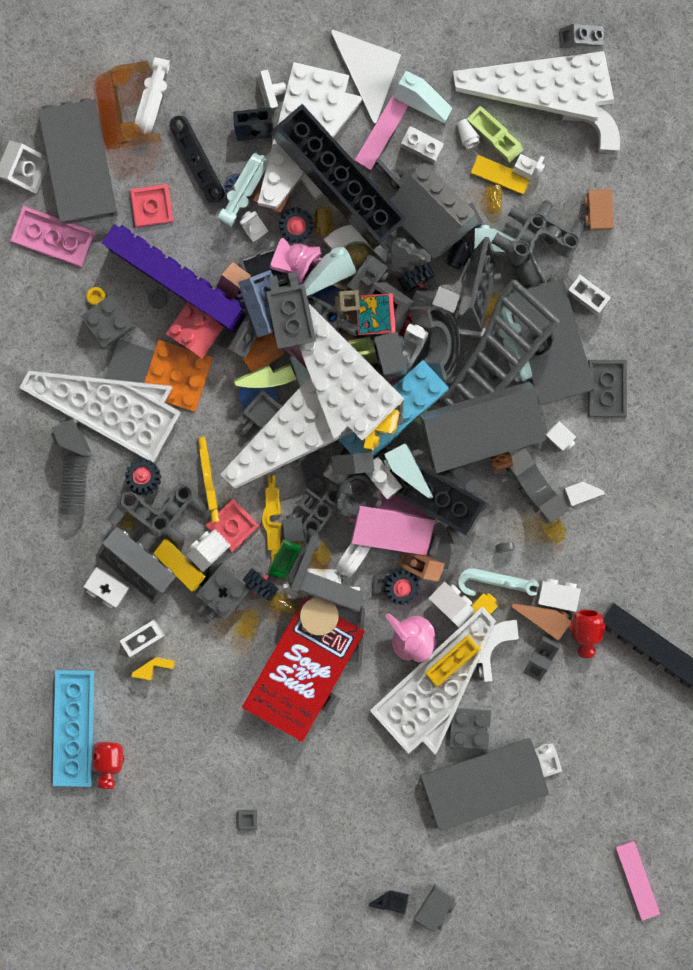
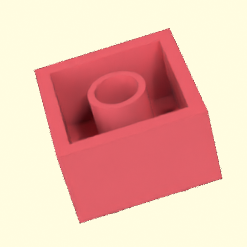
(194, 330)

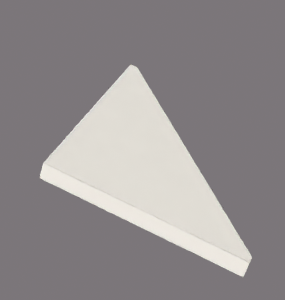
(370, 69)

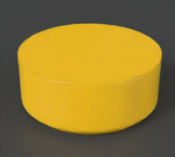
(95, 295)

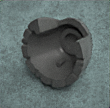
(357, 492)

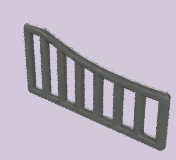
(488, 338)

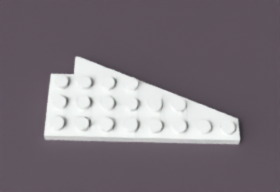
(555, 85)
(326, 99)
(345, 383)
(118, 409)
(289, 435)
(419, 709)

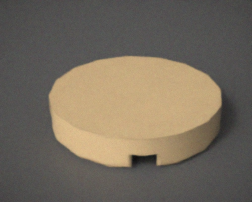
(319, 616)

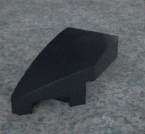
(392, 901)

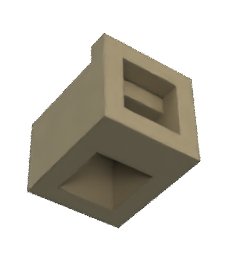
(347, 301)

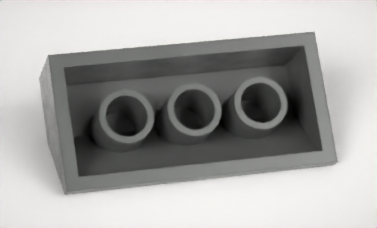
(135, 565)

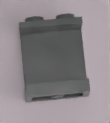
(241, 340)

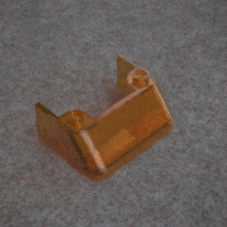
(115, 132)

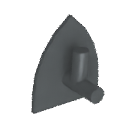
(440, 545)

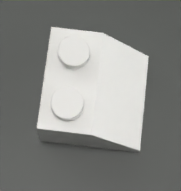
(23, 166)

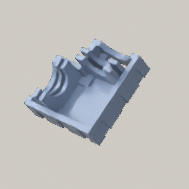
(257, 302)

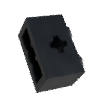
(253, 124)

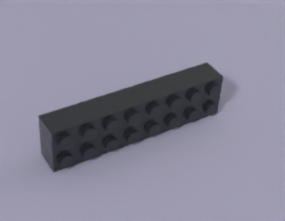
(337, 176)
(449, 502)

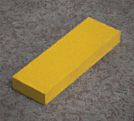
(499, 175)
(179, 564)
(452, 660)

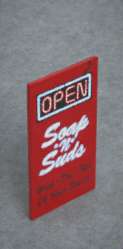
(301, 675)

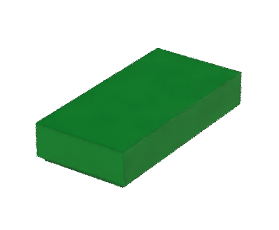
(284, 559)

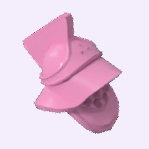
(296, 259)
(413, 638)

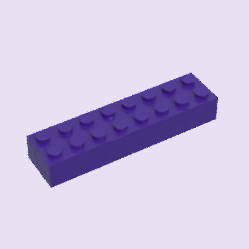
(174, 278)

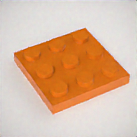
(182, 371)

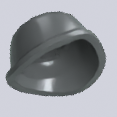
(529, 272)
(545, 349)

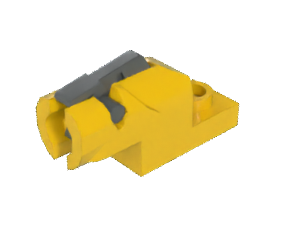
(387, 426)

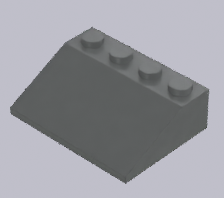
(433, 211)
(477, 287)

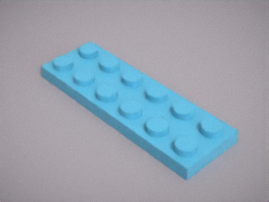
(420, 391)
(73, 728)

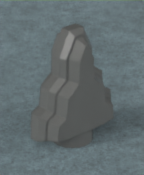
(405, 256)

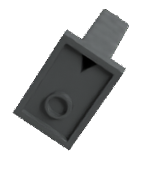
(320, 586)

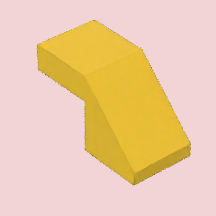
(147, 670)

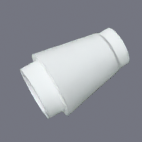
(467, 134)

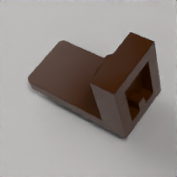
(500, 463)

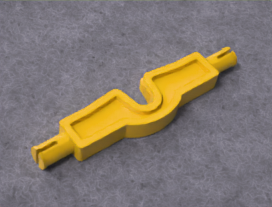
(207, 474)
(272, 508)

